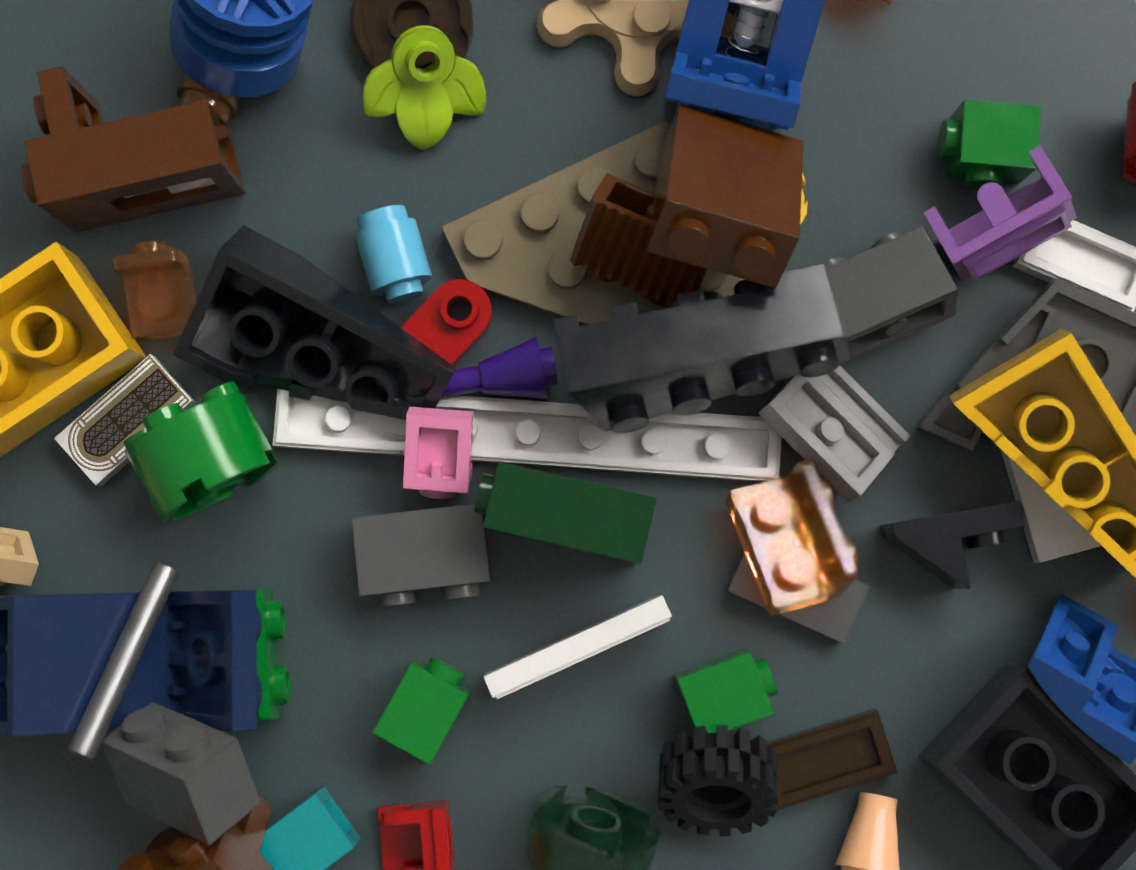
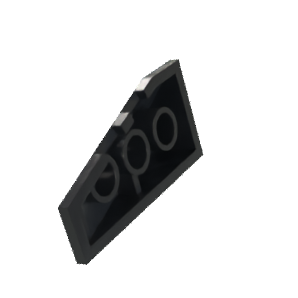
(296, 329)

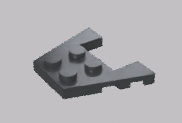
(1100, 328)

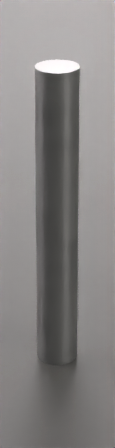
(123, 662)

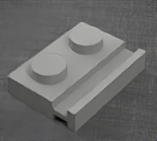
(836, 428)

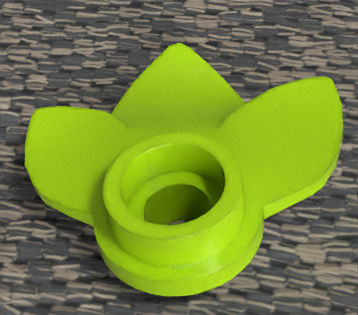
(427, 95)

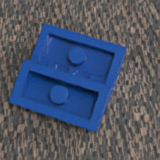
(1088, 676)

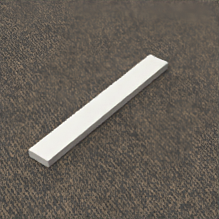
(550, 437)

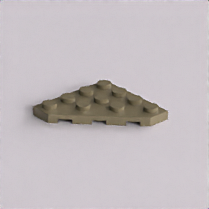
(527, 238)

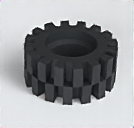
(718, 781)

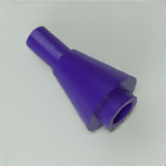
(514, 372)

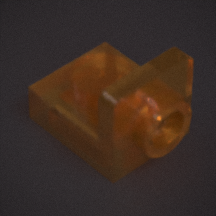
(156, 289)

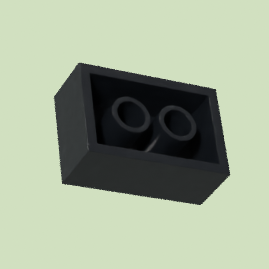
(1037, 777)

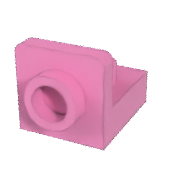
(438, 451)

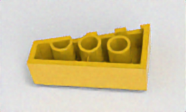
(1065, 434)

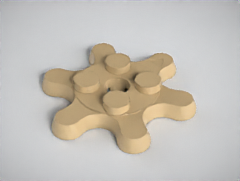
(633, 28)

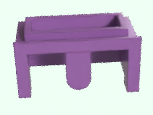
(1007, 223)

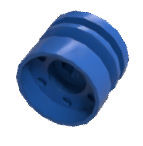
(239, 44)

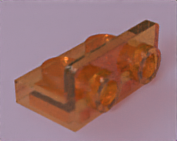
(793, 539)

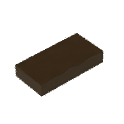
(831, 758)

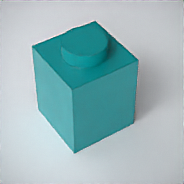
(309, 835)

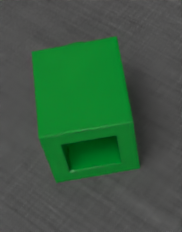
(727, 691)
(423, 708)

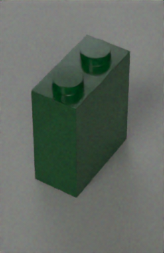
(566, 512)

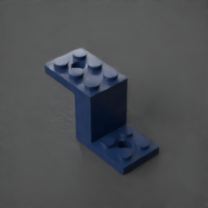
(193, 663)

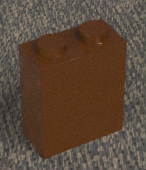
(727, 197)

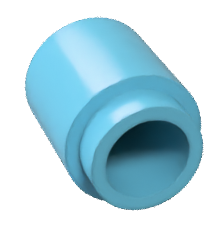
(392, 254)

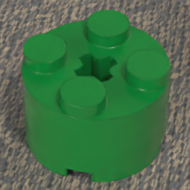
(199, 453)

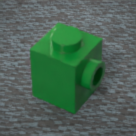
(990, 142)

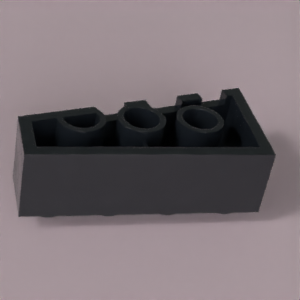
(702, 348)

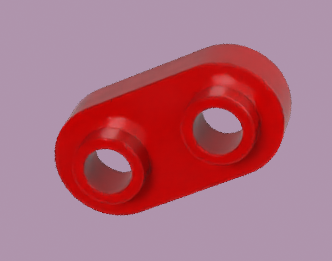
(441, 333)

